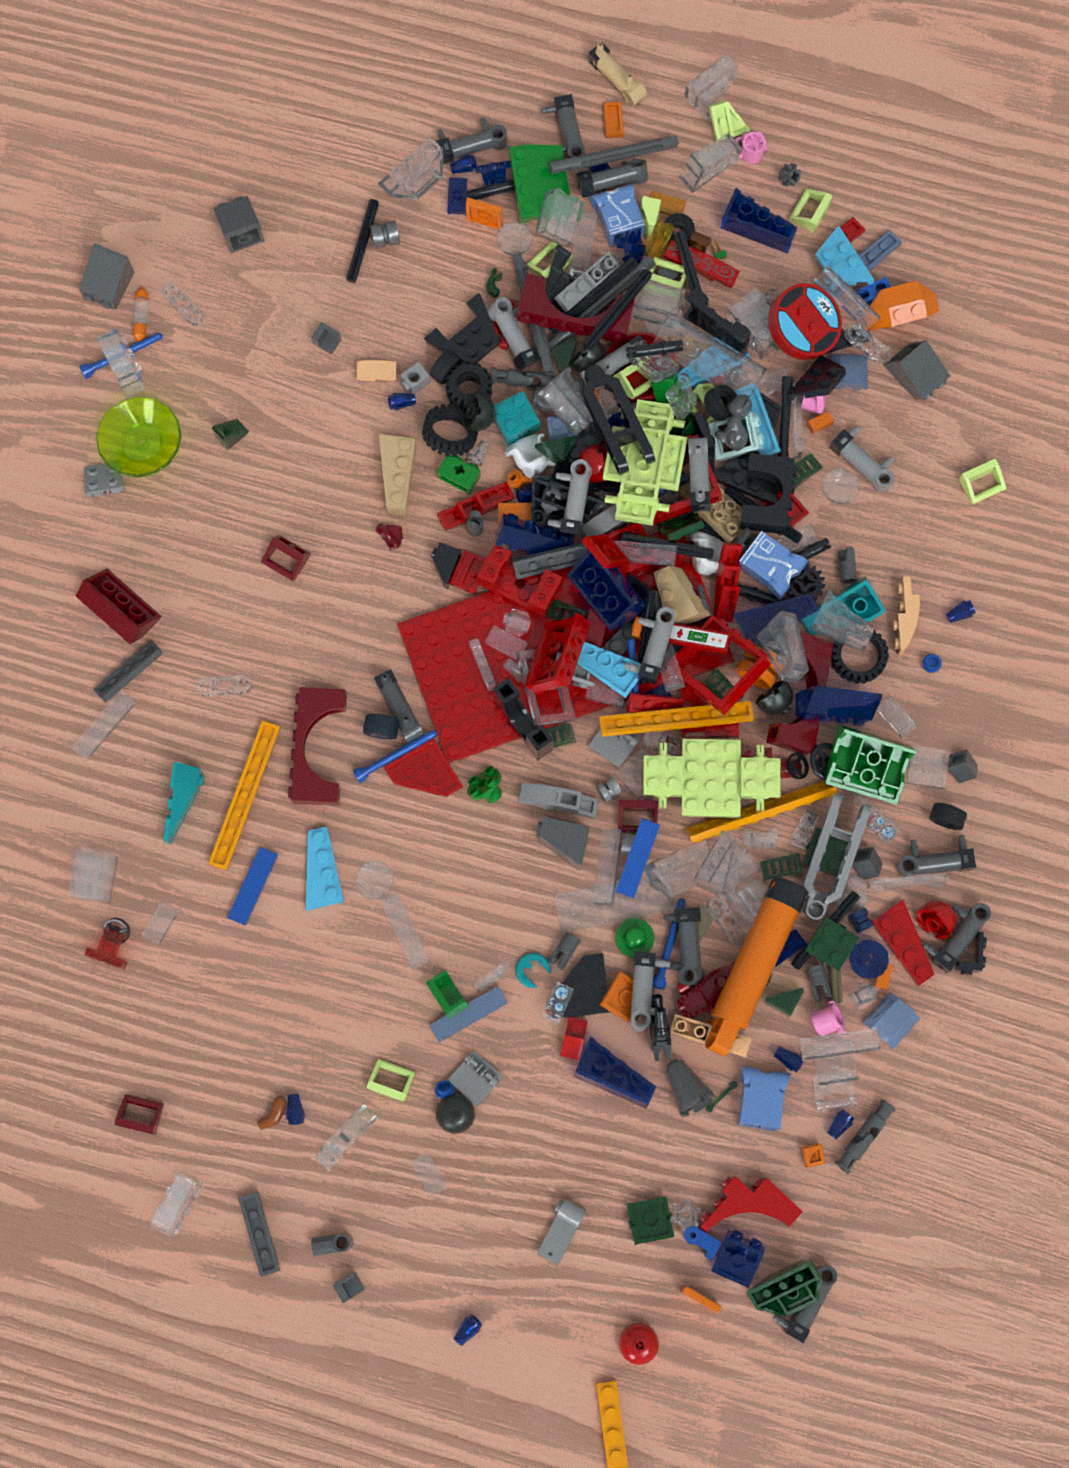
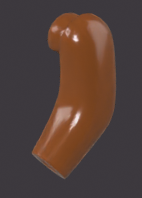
(275, 1115)

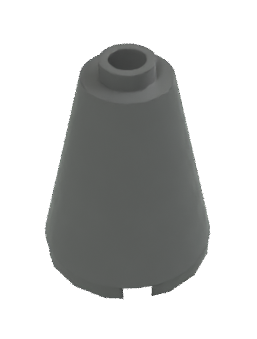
(687, 1088)

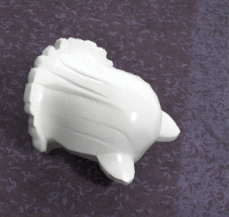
(527, 457)
(706, 566)

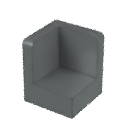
(326, 338)
(962, 766)
(867, 863)
(349, 1287)

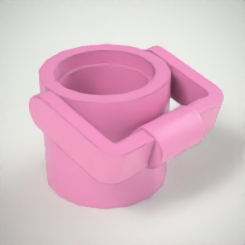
(753, 147)
(814, 404)
(828, 1020)

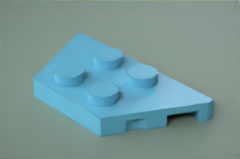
(843, 259)

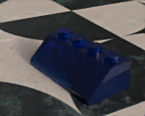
(606, 591)
(836, 705)

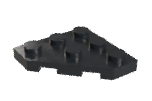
(589, 987)

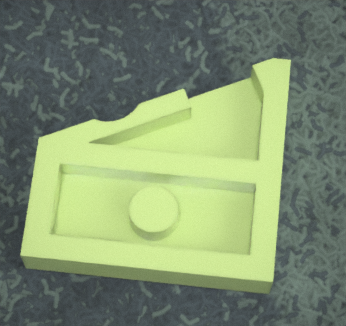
(726, 120)

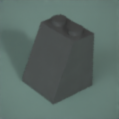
(239, 224)
(106, 277)
(918, 369)
(564, 839)

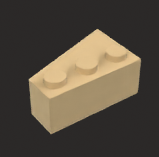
(678, 594)

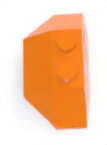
(903, 304)

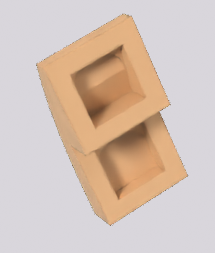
(375, 369)

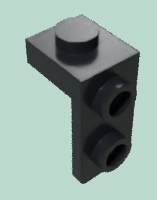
(968, 968)

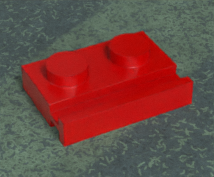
(466, 572)

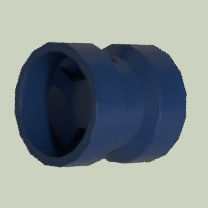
(861, 920)

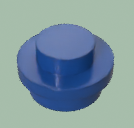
(931, 663)
(444, 1089)

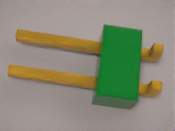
(720, 255)

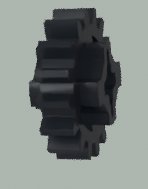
(812, 584)

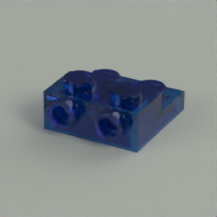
(738, 1258)

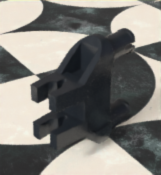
(659, 1028)

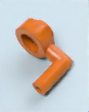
(520, 479)

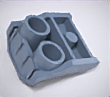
(856, 371)
(892, 1020)

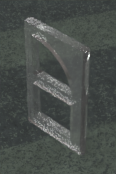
(568, 714)

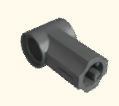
(329, 1244)

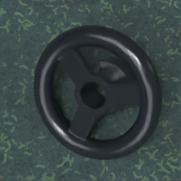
(818, 764)

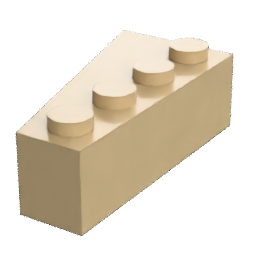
(397, 466)

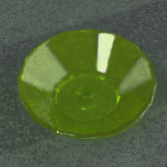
(136, 421)

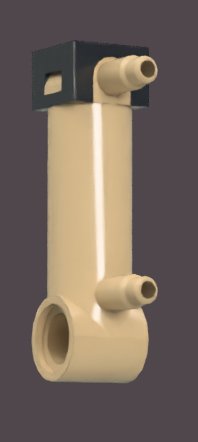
(632, 90)

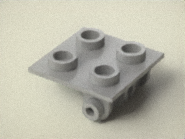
(100, 479)
(616, 747)
(475, 1078)

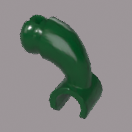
(490, 286)

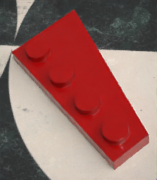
(902, 938)

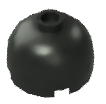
(587, 357)
(479, 412)
(777, 699)
(455, 1113)

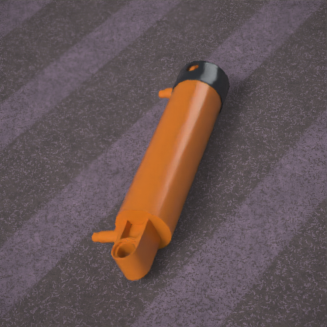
(755, 963)

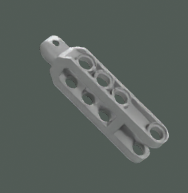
(817, 900)

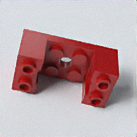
(499, 577)

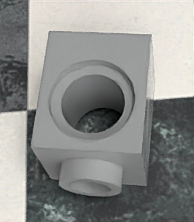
(415, 371)

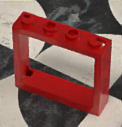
(684, 506)
(762, 664)

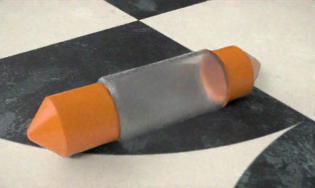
(140, 314)

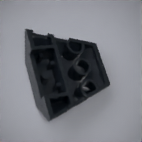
(550, 501)

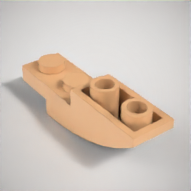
(907, 620)
(698, 1032)

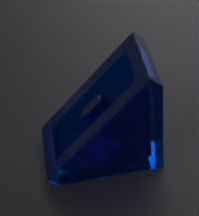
(793, 944)

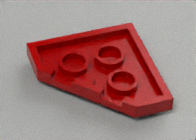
(692, 699)
(425, 771)

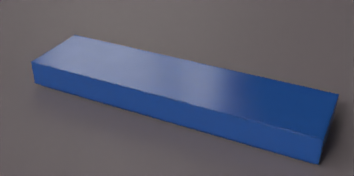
(637, 858)
(252, 886)

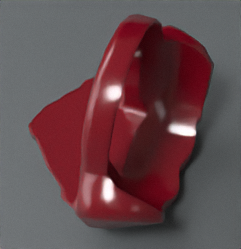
(391, 534)

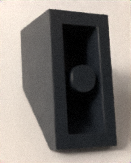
(445, 562)

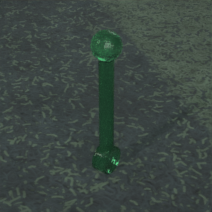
(709, 1108)

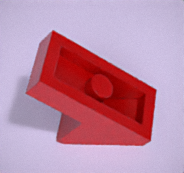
(574, 1038)

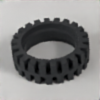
(443, 445)
(863, 677)

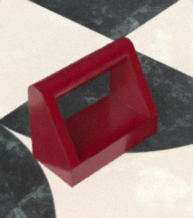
(290, 549)
(636, 805)
(151, 1129)

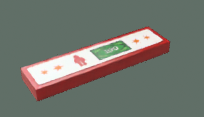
(700, 638)

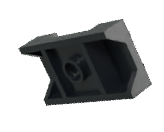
(707, 319)

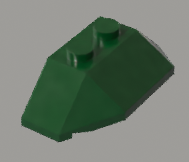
(788, 1289)

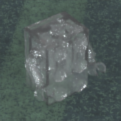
(753, 312)

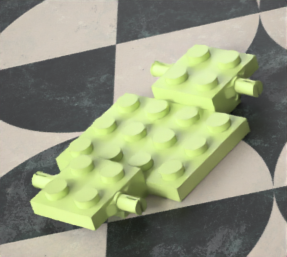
(640, 486)
(711, 777)

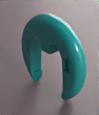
(524, 962)

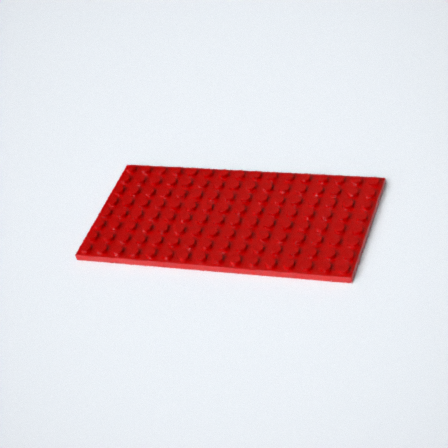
(452, 685)

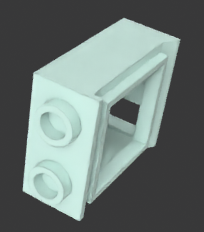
(756, 438)

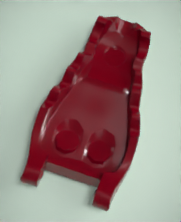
(705, 994)

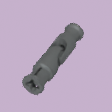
(518, 378)
(857, 1147)

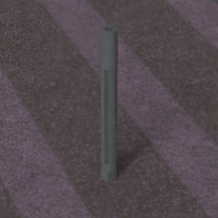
(614, 154)
(606, 299)
(538, 332)

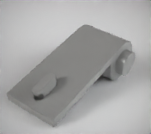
(561, 1231)

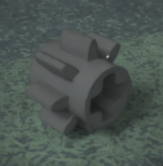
(789, 174)

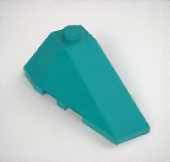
(859, 598)
(185, 788)

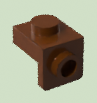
(699, 242)

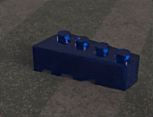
(757, 223)
(529, 536)
(755, 619)
(613, 1075)

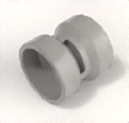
(609, 789)

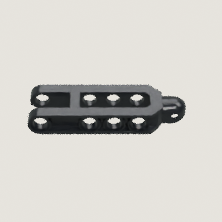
(613, 441)

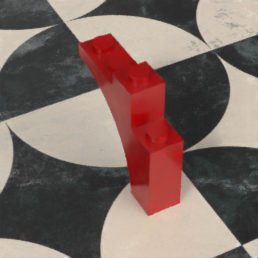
(740, 1199)

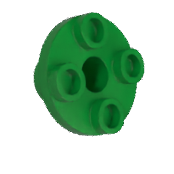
(485, 785)
(634, 936)

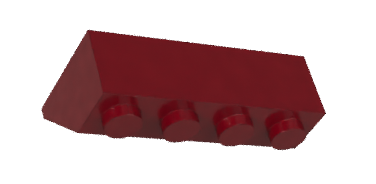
(117, 605)

